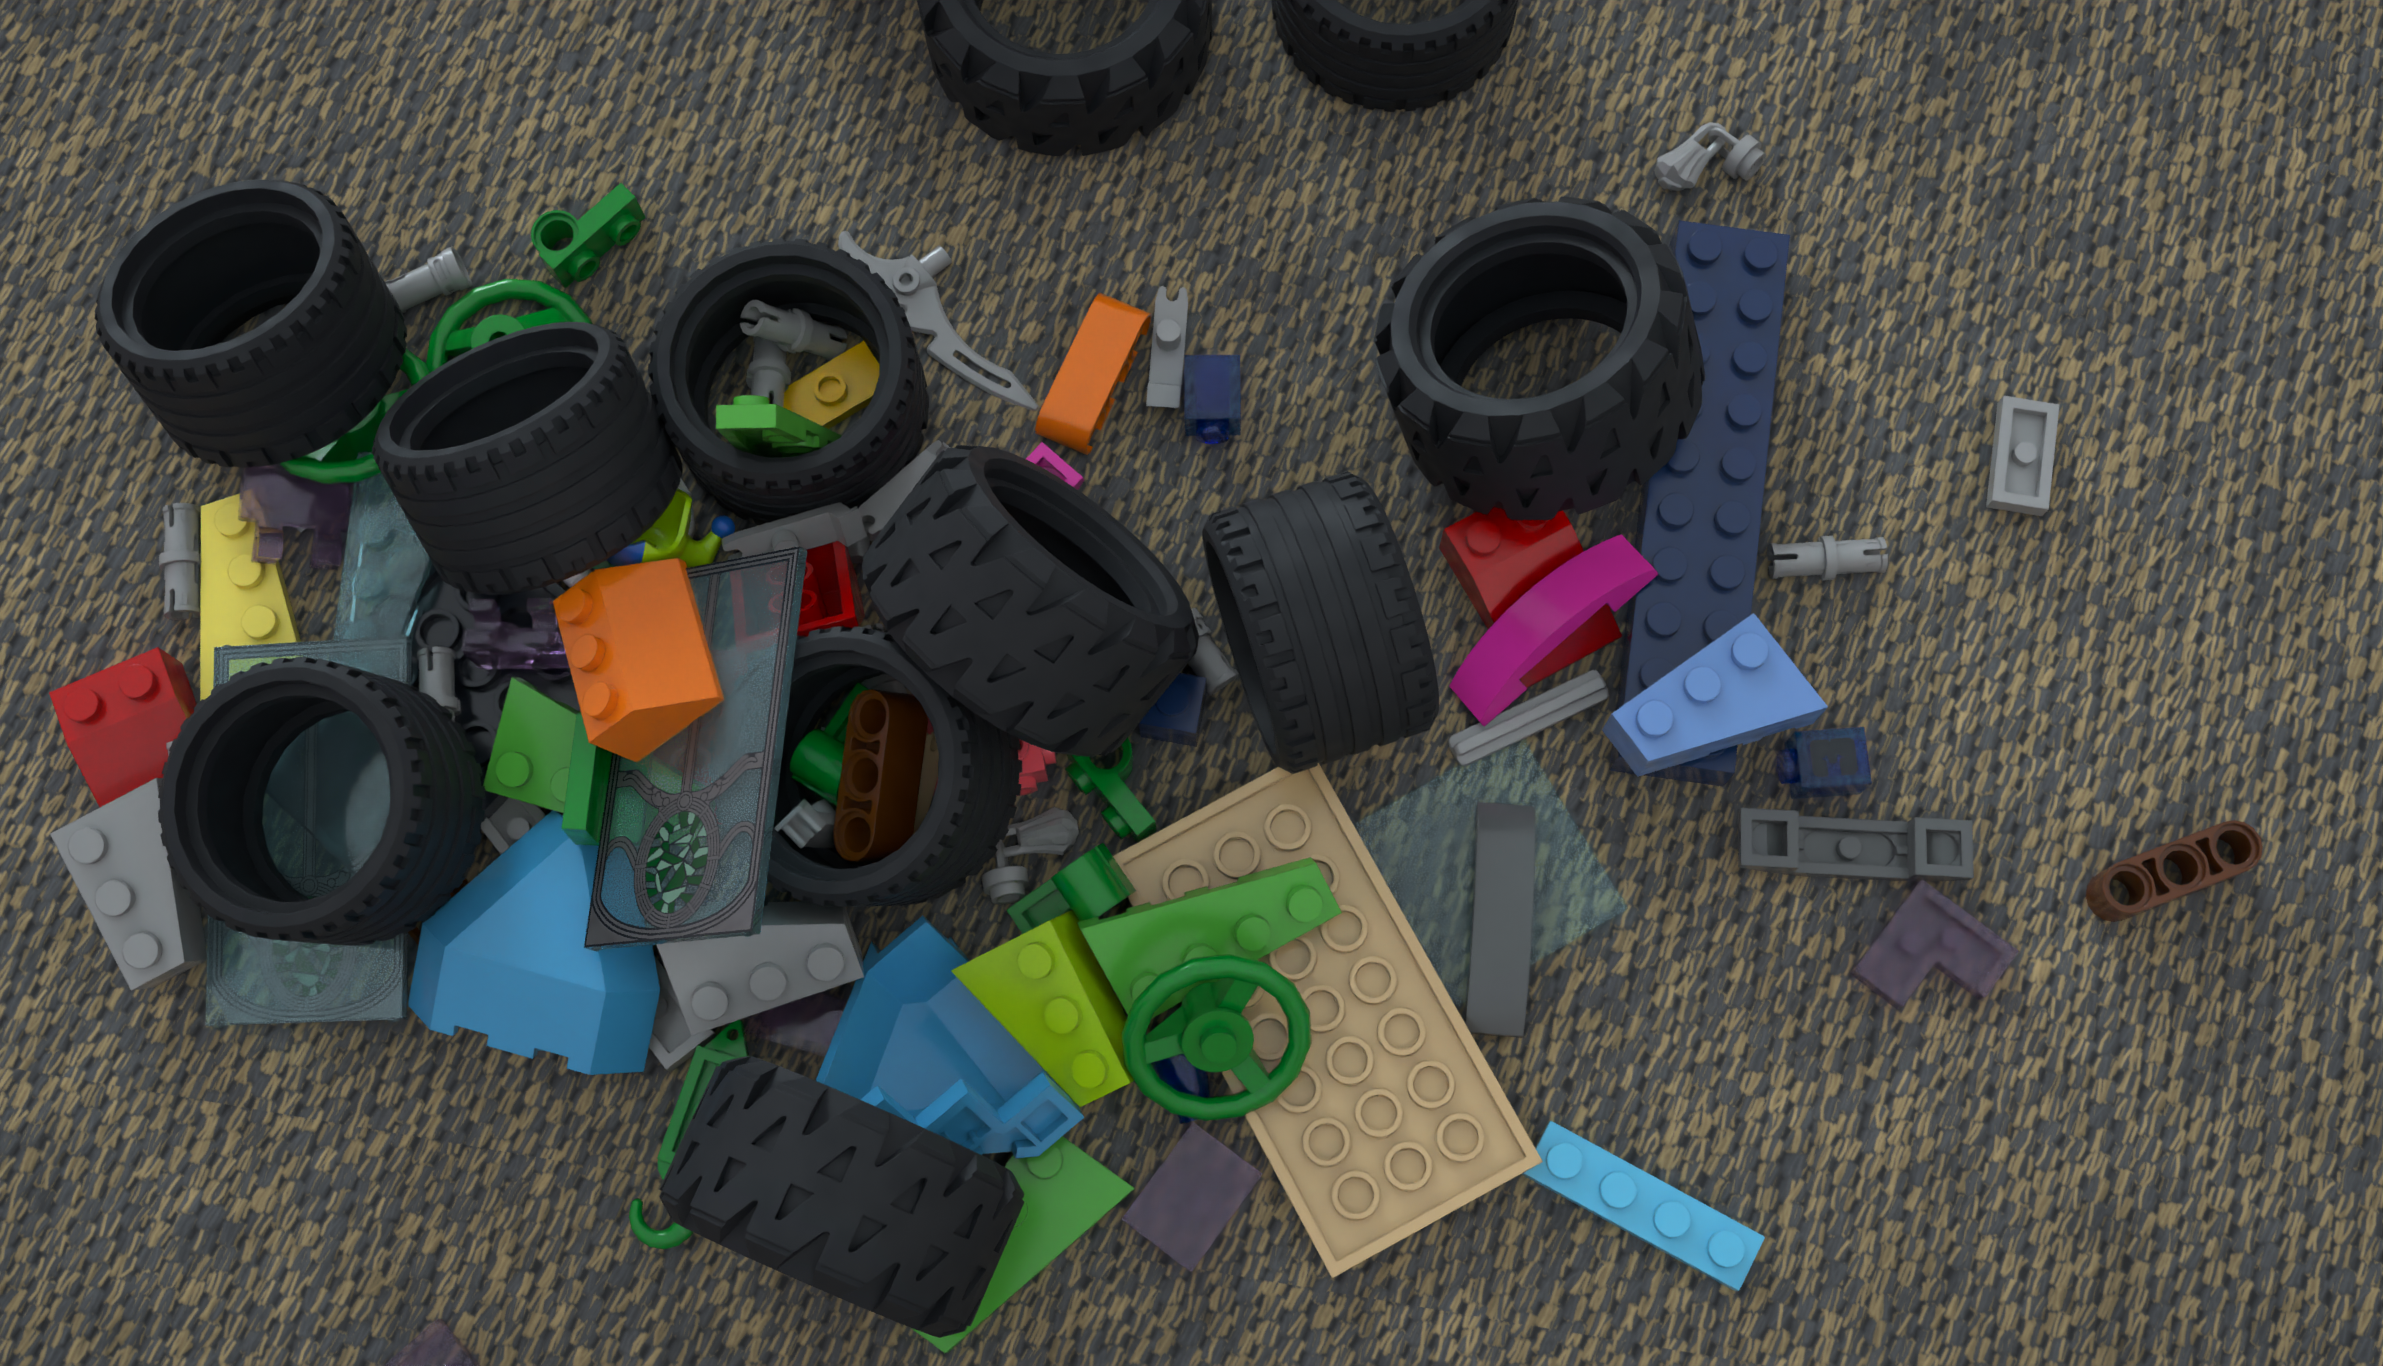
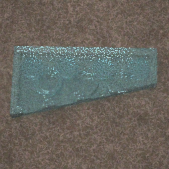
(380, 567)

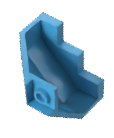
(516, 967)
(938, 1056)

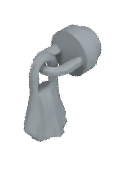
(1685, 163)
(1048, 833)

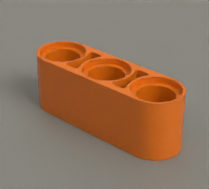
(1090, 373)

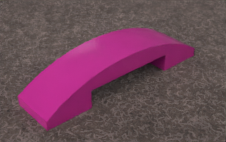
(1545, 618)

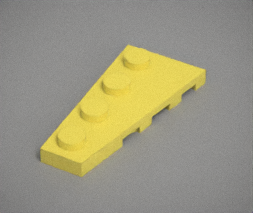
(238, 597)

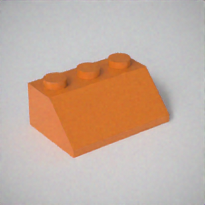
(637, 655)

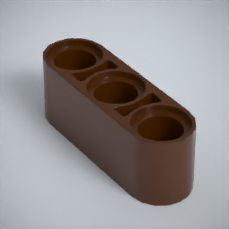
(879, 775)
(2195, 857)

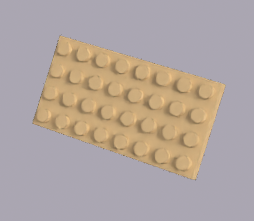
(1394, 1094)

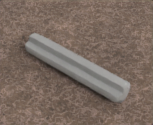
(1528, 718)

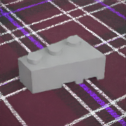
(132, 889)
(794, 956)

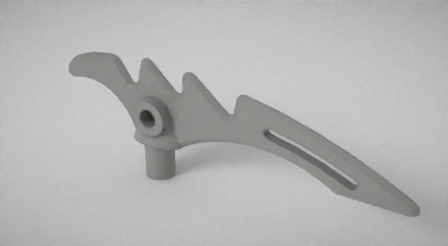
(919, 297)

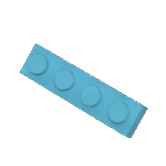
(1645, 1206)

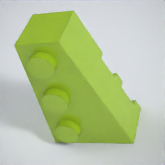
(1055, 1005)

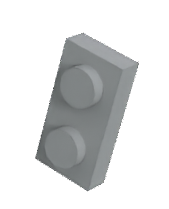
(2022, 456)

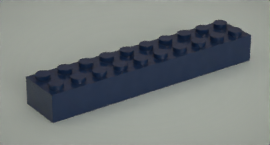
(1706, 503)

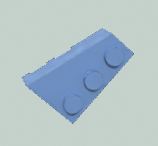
(1715, 700)

